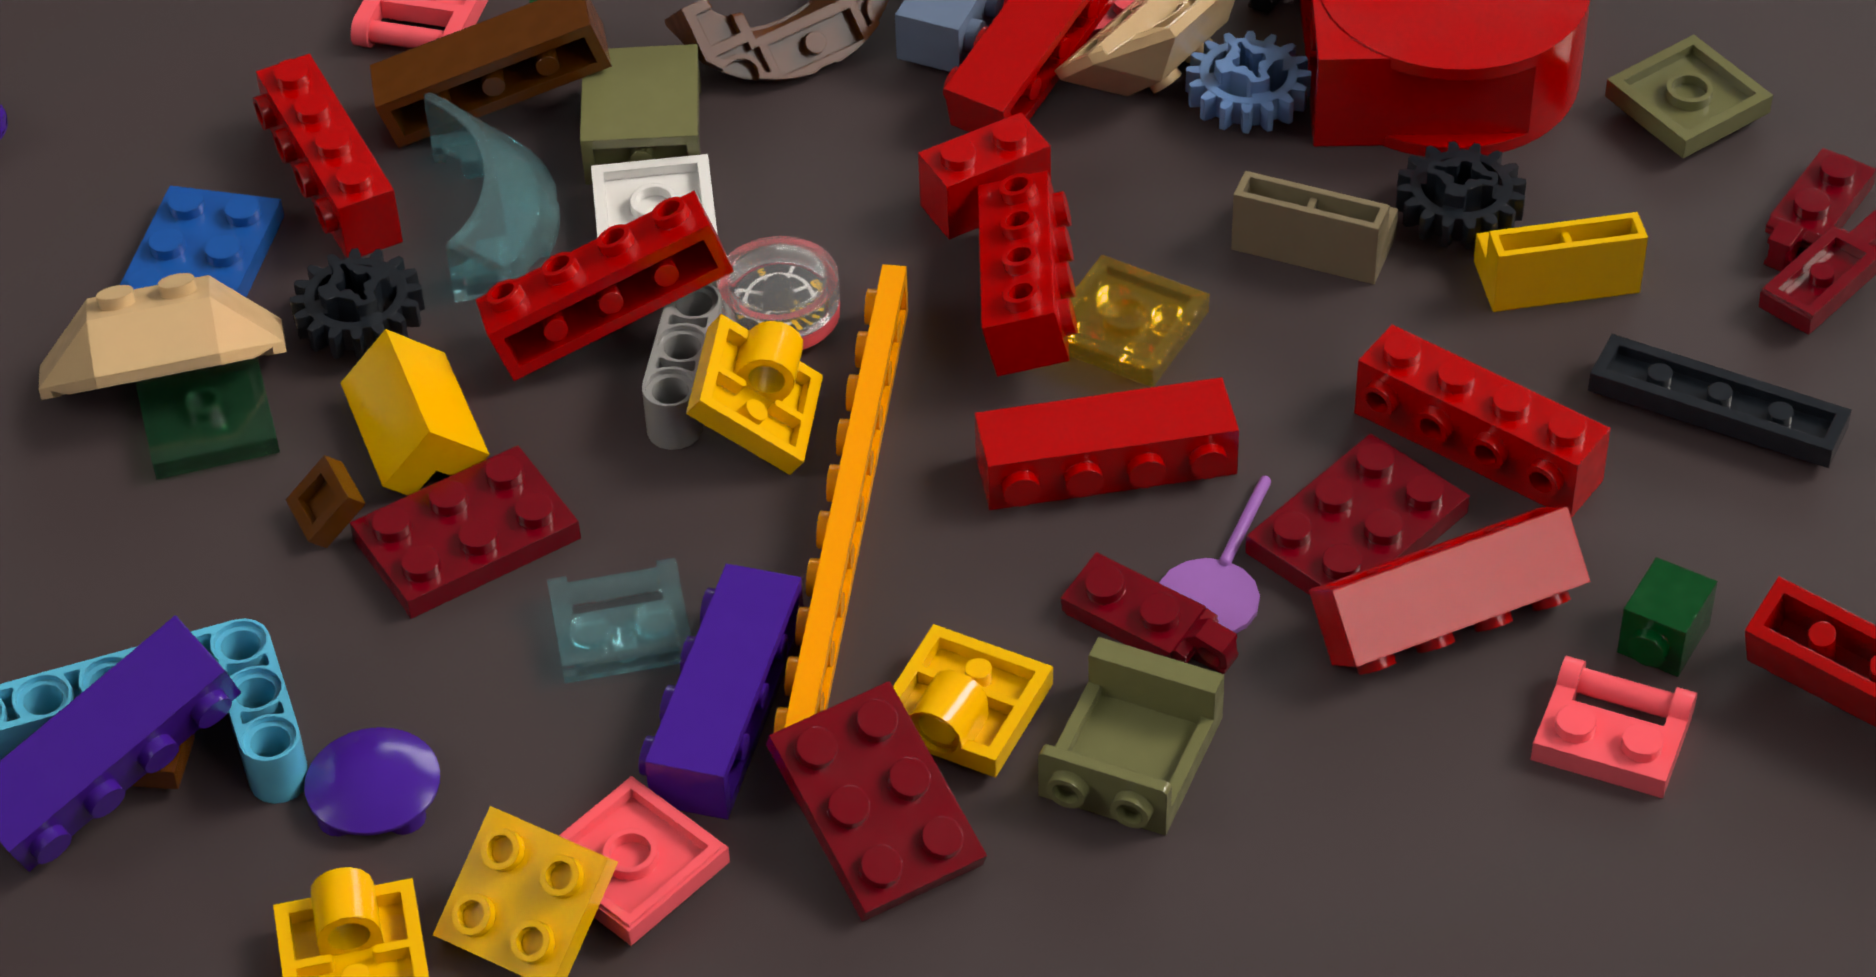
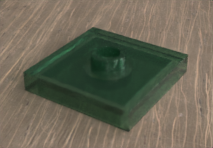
(207, 418)

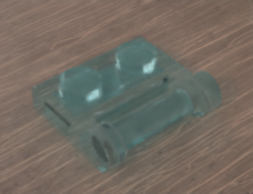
(622, 636)

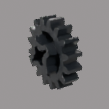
(1459, 194)
(355, 302)

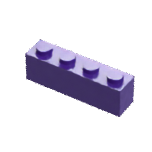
(723, 691)
(108, 741)

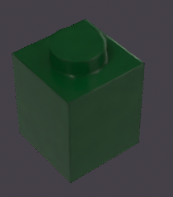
(1666, 616)

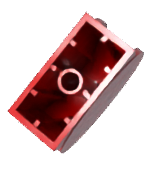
(1441, 71)

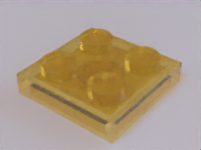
(1133, 320)

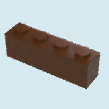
(491, 64)

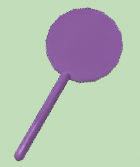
(1218, 582)

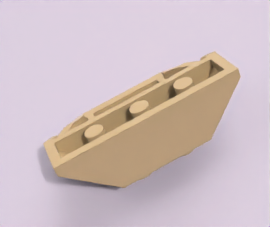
(1145, 45)
(157, 333)

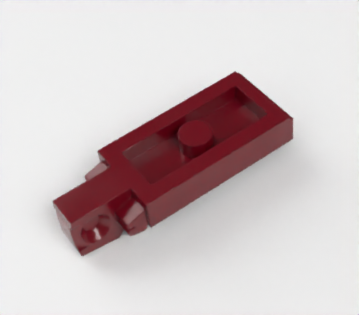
(1818, 200)
(1823, 276)
(1148, 615)

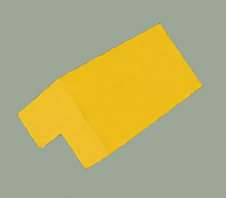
(1562, 261)
(411, 413)

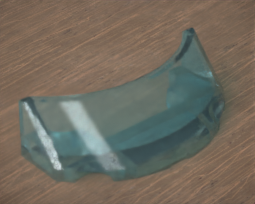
(516, 209)

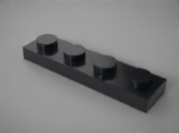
(1720, 400)

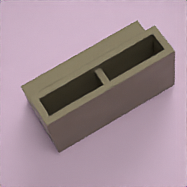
(1312, 227)

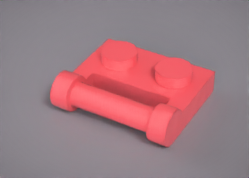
(369, 28)
(1610, 743)

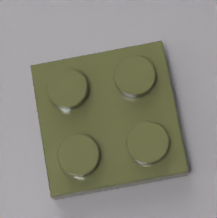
(1688, 96)

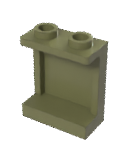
(641, 106)
(1133, 737)

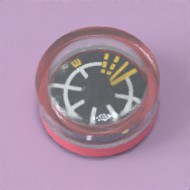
(784, 283)

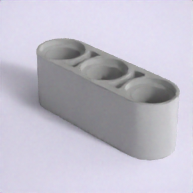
(674, 367)

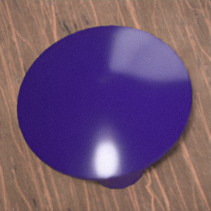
(372, 783)

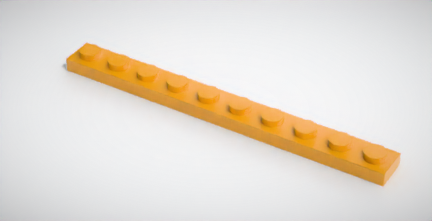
(849, 489)

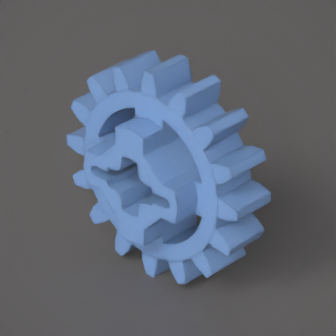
(1248, 82)

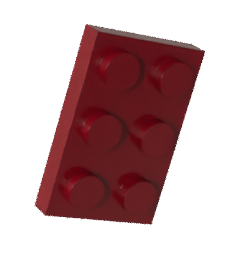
(1356, 517)
(465, 531)
(876, 800)

